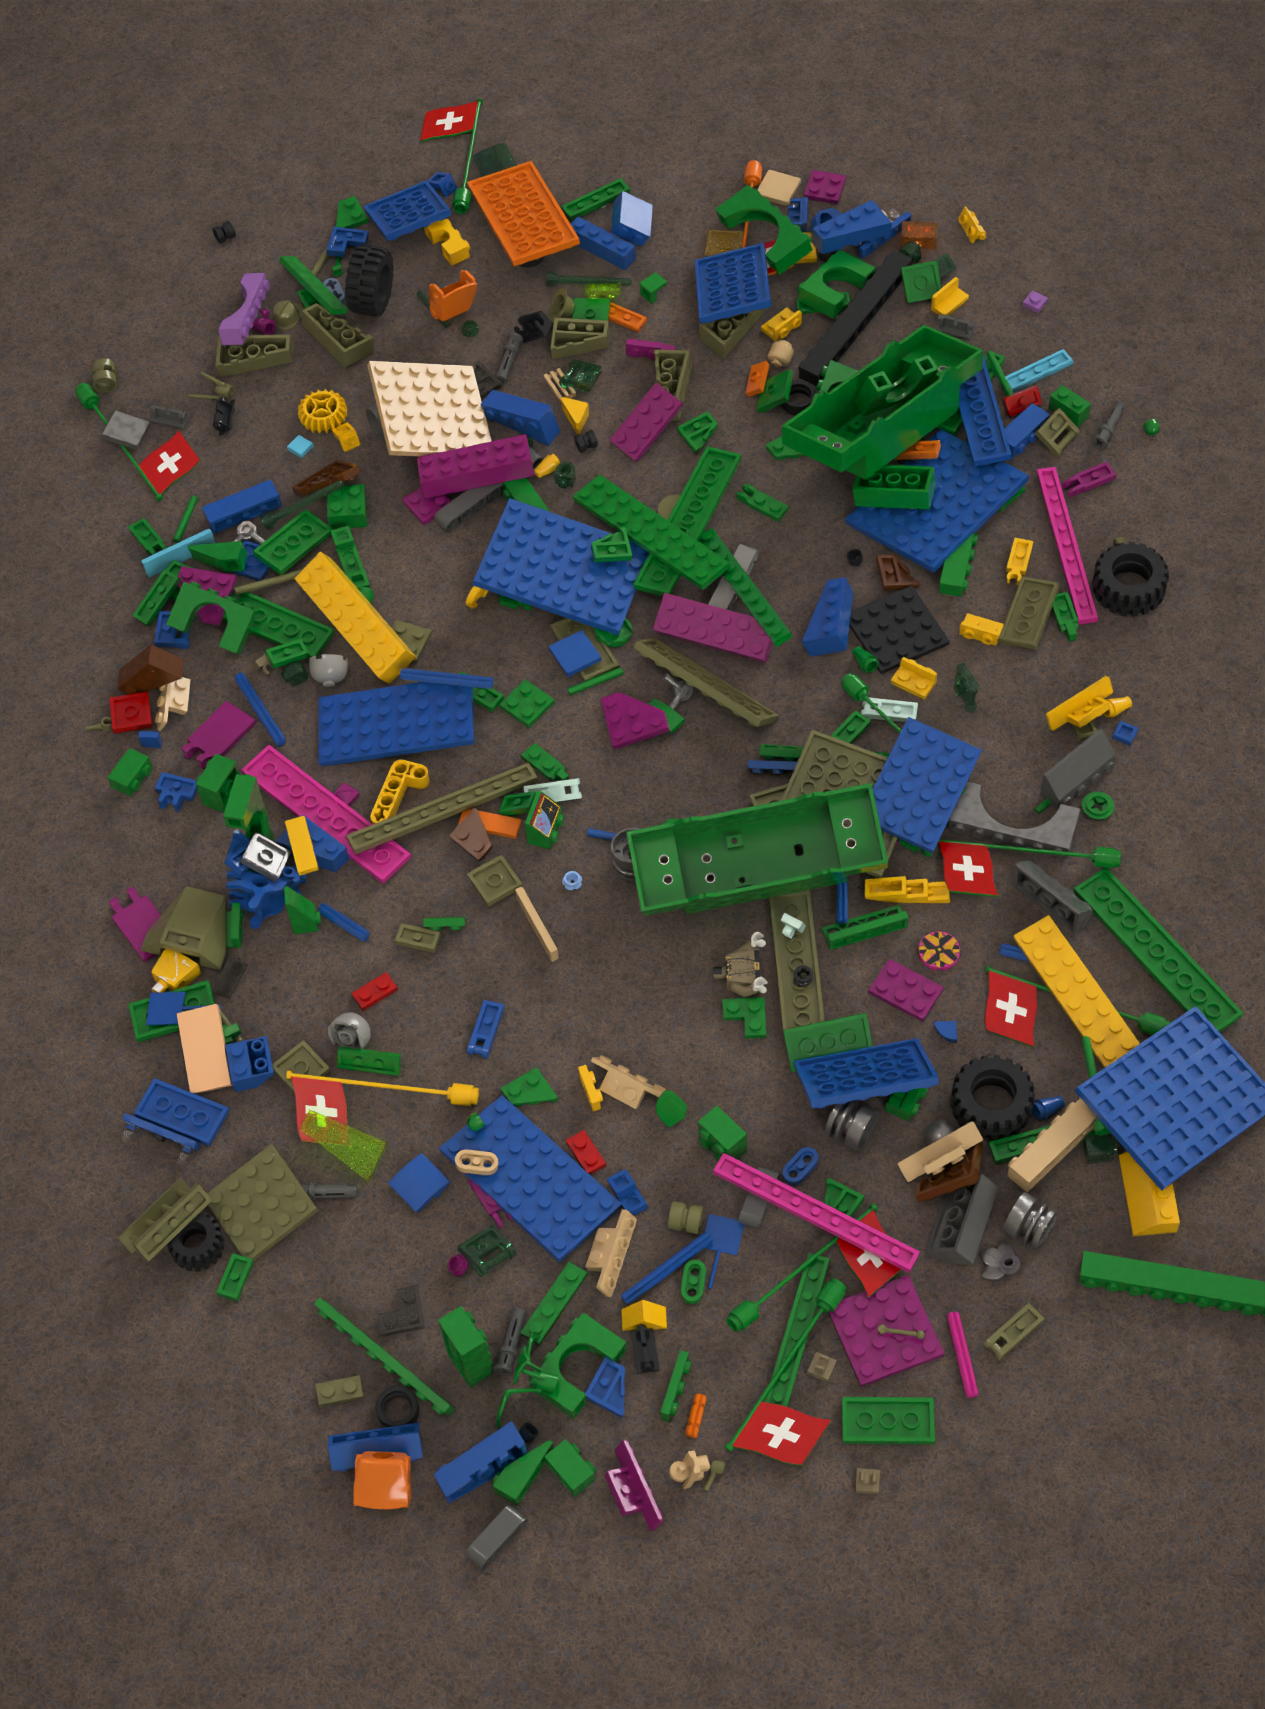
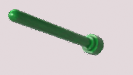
(1099, 1127)

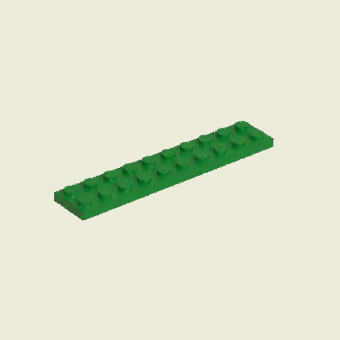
(691, 513)
(652, 532)
(276, 622)
(1156, 949)

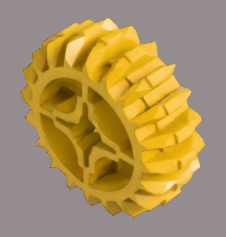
(322, 414)

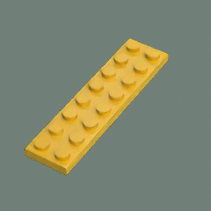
(1076, 990)

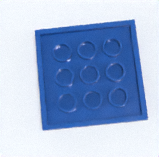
(407, 210)

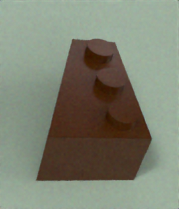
(149, 670)

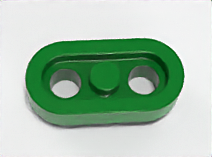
(693, 1283)

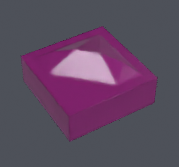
(346, 794)

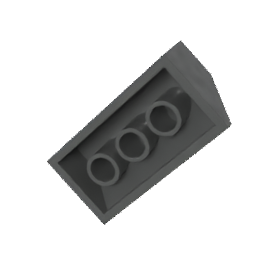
(1078, 770)
(1051, 896)
(962, 1222)

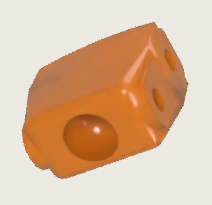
(452, 299)
(382, 1480)

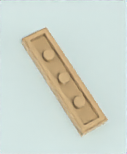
(536, 924)

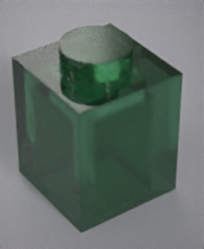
(1099, 1148)

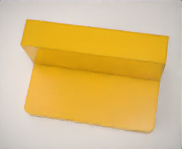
(948, 298)

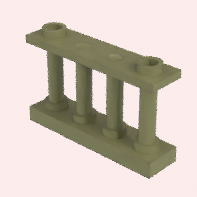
(164, 1219)

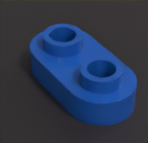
(798, 1166)

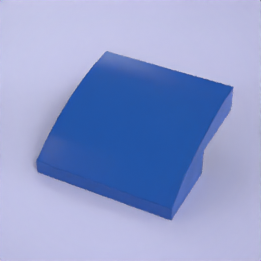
(419, 1182)

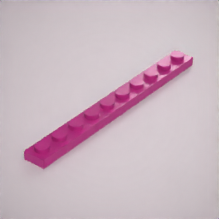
(1067, 545)
(816, 1212)

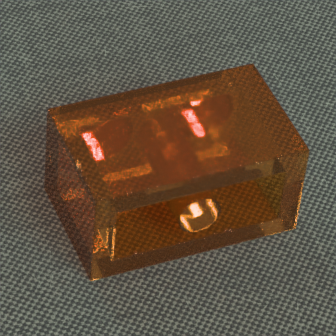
(921, 233)

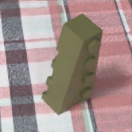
(726, 333)
(336, 336)
(255, 354)
(674, 373)

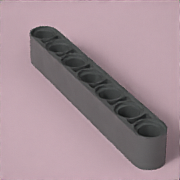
(472, 500)

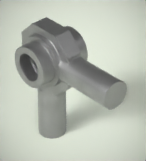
(248, 531)
(680, 690)

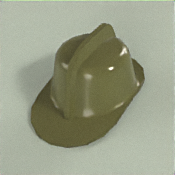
(561, 306)
(287, 314)

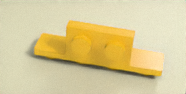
(1083, 706)

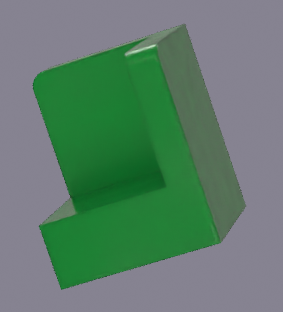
(650, 286)

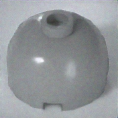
(328, 669)
(350, 1029)

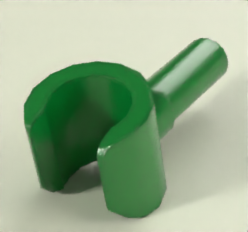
(337, 269)

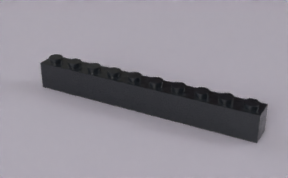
(855, 317)

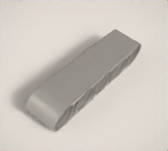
(724, 593)

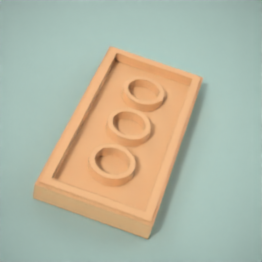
(204, 1049)

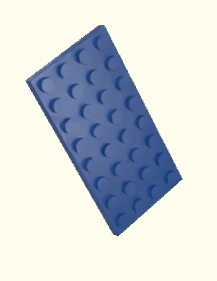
(394, 721)
(535, 1180)

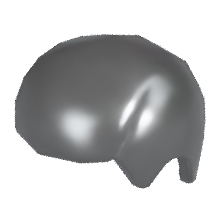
(937, 1130)

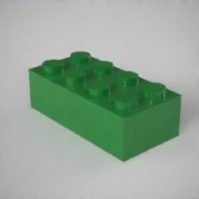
(896, 487)
(466, 1346)

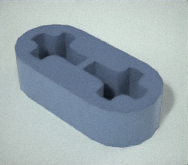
(338, 289)

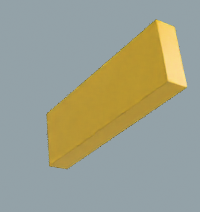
(301, 845)

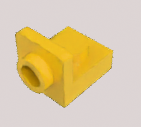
(346, 436)

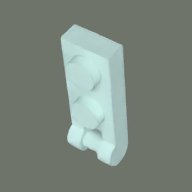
(894, 709)
(556, 789)

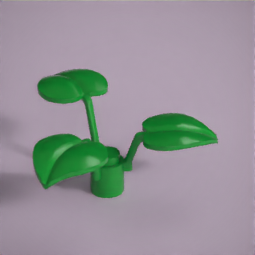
(542, 1379)

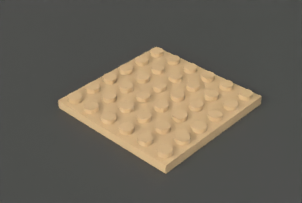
(428, 407)

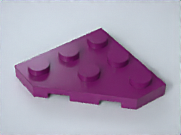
(217, 581)
(632, 720)

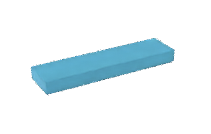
(1039, 370)
(179, 552)

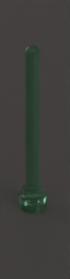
(554, 278)
(270, 519)

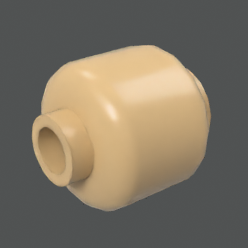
(780, 354)

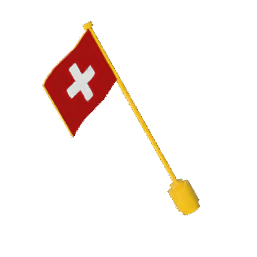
(327, 1096)

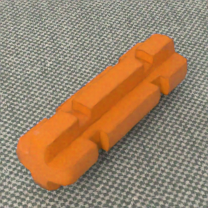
(695, 1416)

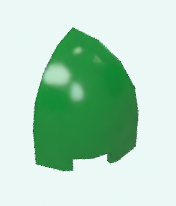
(670, 1108)

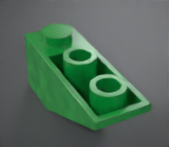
(222, 556)

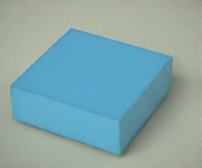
(300, 446)

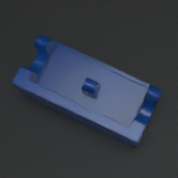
(798, 213)

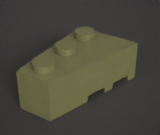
(578, 336)

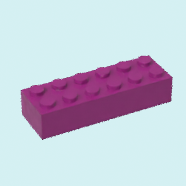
(475, 466)
(712, 628)

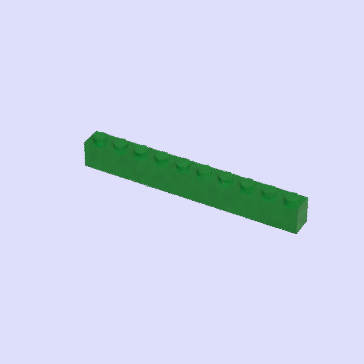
(1173, 1283)

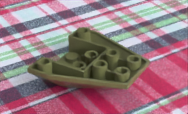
(193, 927)

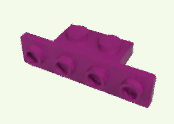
(631, 1489)

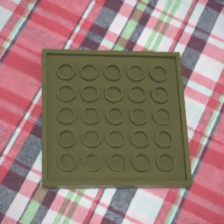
(834, 765)

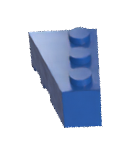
(328, 851)

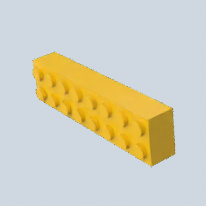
(355, 617)

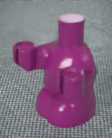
(263, 324)

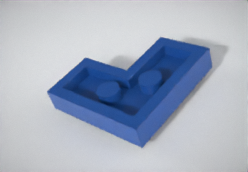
(345, 237)

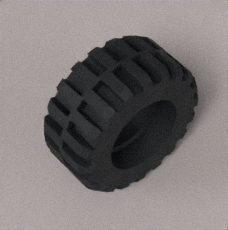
(369, 280)
(1128, 598)
(998, 1073)

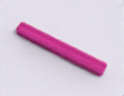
(962, 1355)

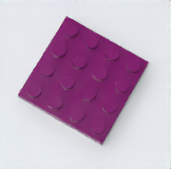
(884, 1355)

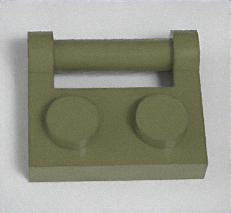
(1053, 428)

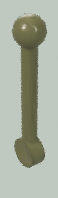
(882, 1329)

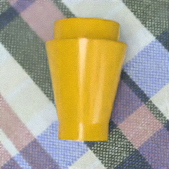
(547, 466)
(1117, 706)

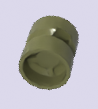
(104, 375)
(685, 1217)

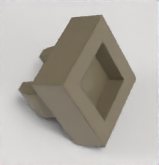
(261, 663)
(822, 1367)
(867, 1481)

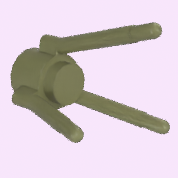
(222, 389)

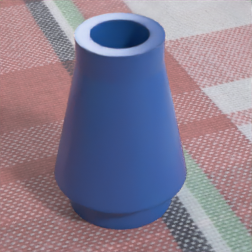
(1046, 1107)

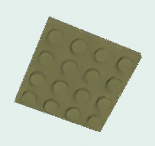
(261, 1203)

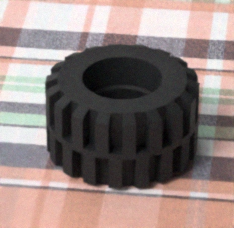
(200, 1255)

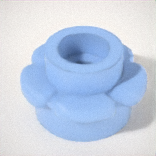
(569, 876)

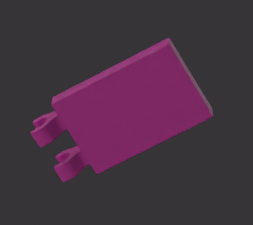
(218, 733)
(135, 920)

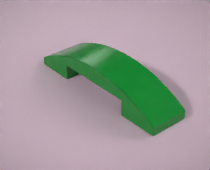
(349, 556)

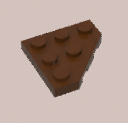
(326, 476)
(953, 1176)

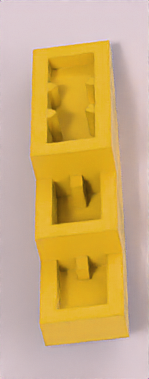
(906, 891)

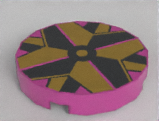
(939, 950)

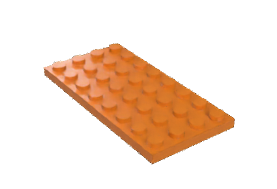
(523, 213)

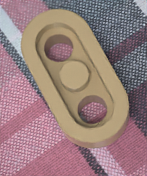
(476, 1161)

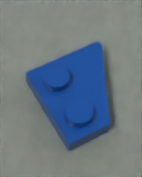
(236, 851)
(608, 1387)

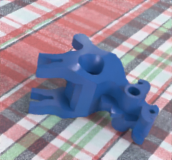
(262, 894)

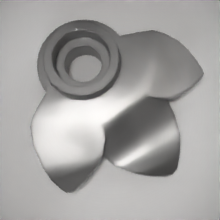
(997, 1259)

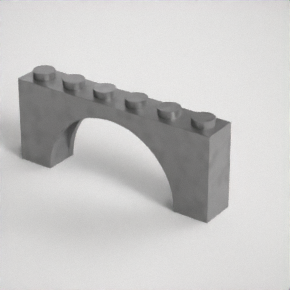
(972, 819)

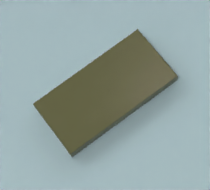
(1029, 612)
(567, 627)

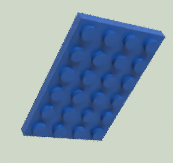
(732, 283)
(922, 783)
(865, 1073)

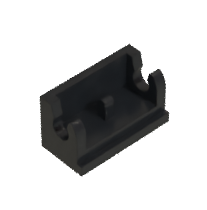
(534, 326)

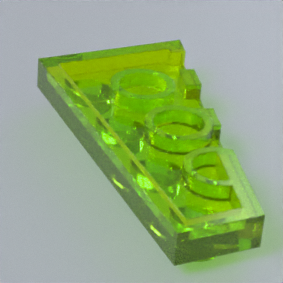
(349, 1145)

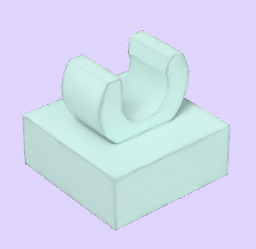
(792, 925)

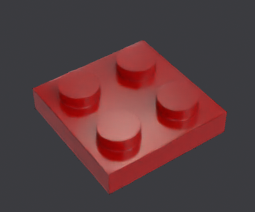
(130, 712)

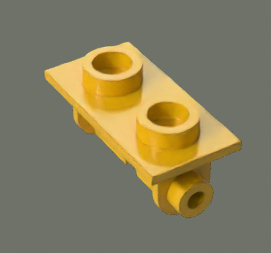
(971, 225)

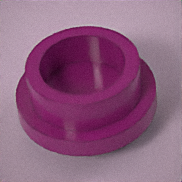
(457, 1265)

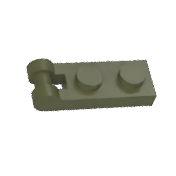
(1014, 1331)

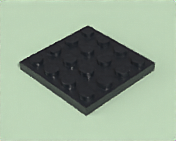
(897, 629)

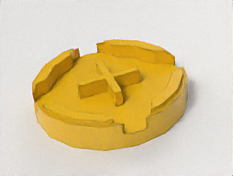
(474, 595)

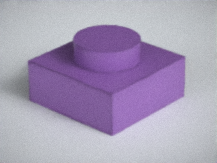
(1035, 301)

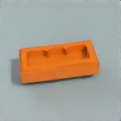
(757, 378)

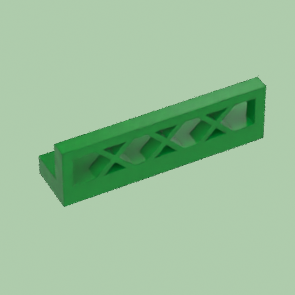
(867, 929)

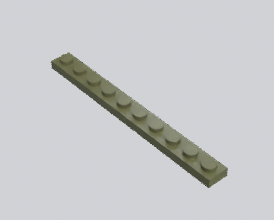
(441, 808)

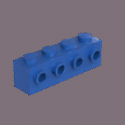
(604, 244)
(242, 506)
(399, 1438)

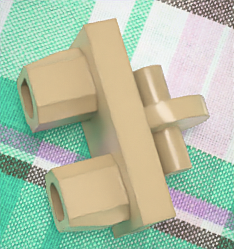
(690, 1469)

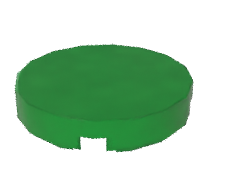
(613, 640)

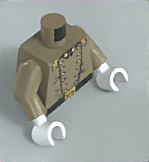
(743, 968)

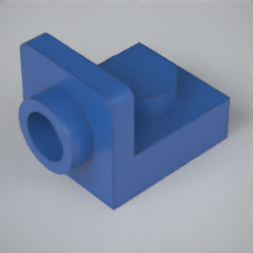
(443, 182)

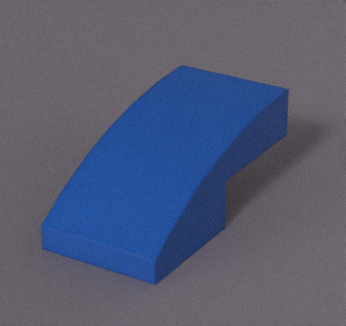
(627, 1193)

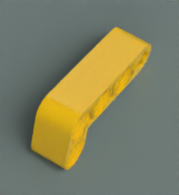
(400, 781)

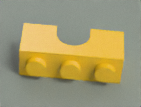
(455, 248)

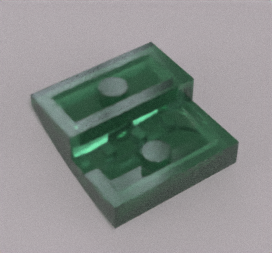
(494, 159)

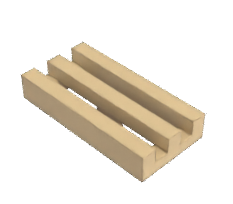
(547, 378)

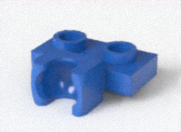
(174, 790)

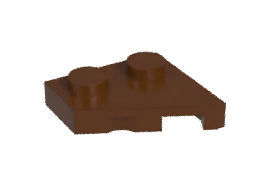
(894, 574)
(472, 836)

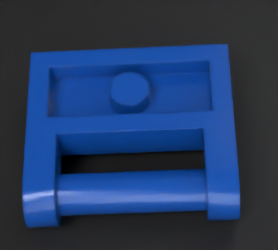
(166, 635)

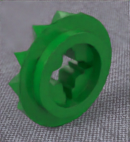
(1100, 799)

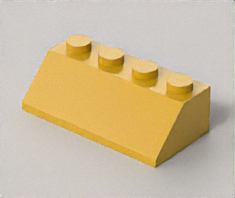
(1148, 1207)

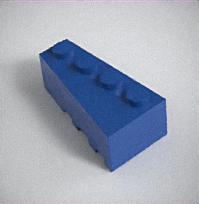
(852, 227)
(522, 415)
(830, 620)
(480, 1463)

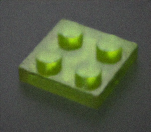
(596, 290)

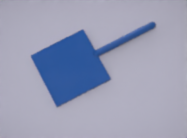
(165, 1006)
(726, 1238)

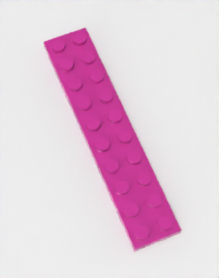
(309, 798)

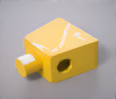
(173, 971)

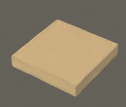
(779, 187)

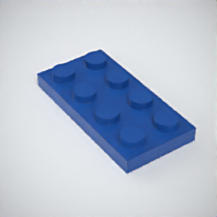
(181, 1112)

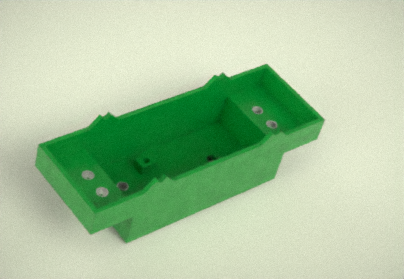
(844, 439)
(762, 851)

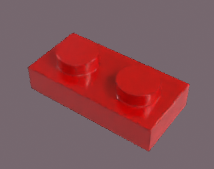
(1021, 400)
(374, 991)
(585, 1152)

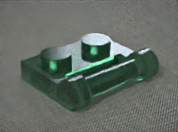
(585, 378)
(966, 687)
(482, 1245)

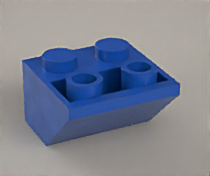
(249, 1063)

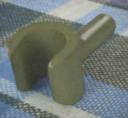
(103, 725)
(716, 1467)

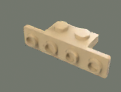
(173, 698)
(623, 1085)
(941, 1152)
(609, 1252)

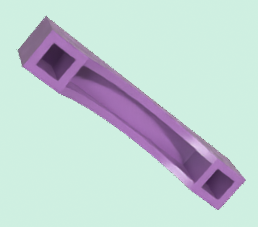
(237, 326)

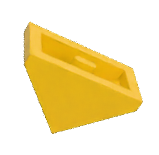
(576, 413)
(644, 1314)

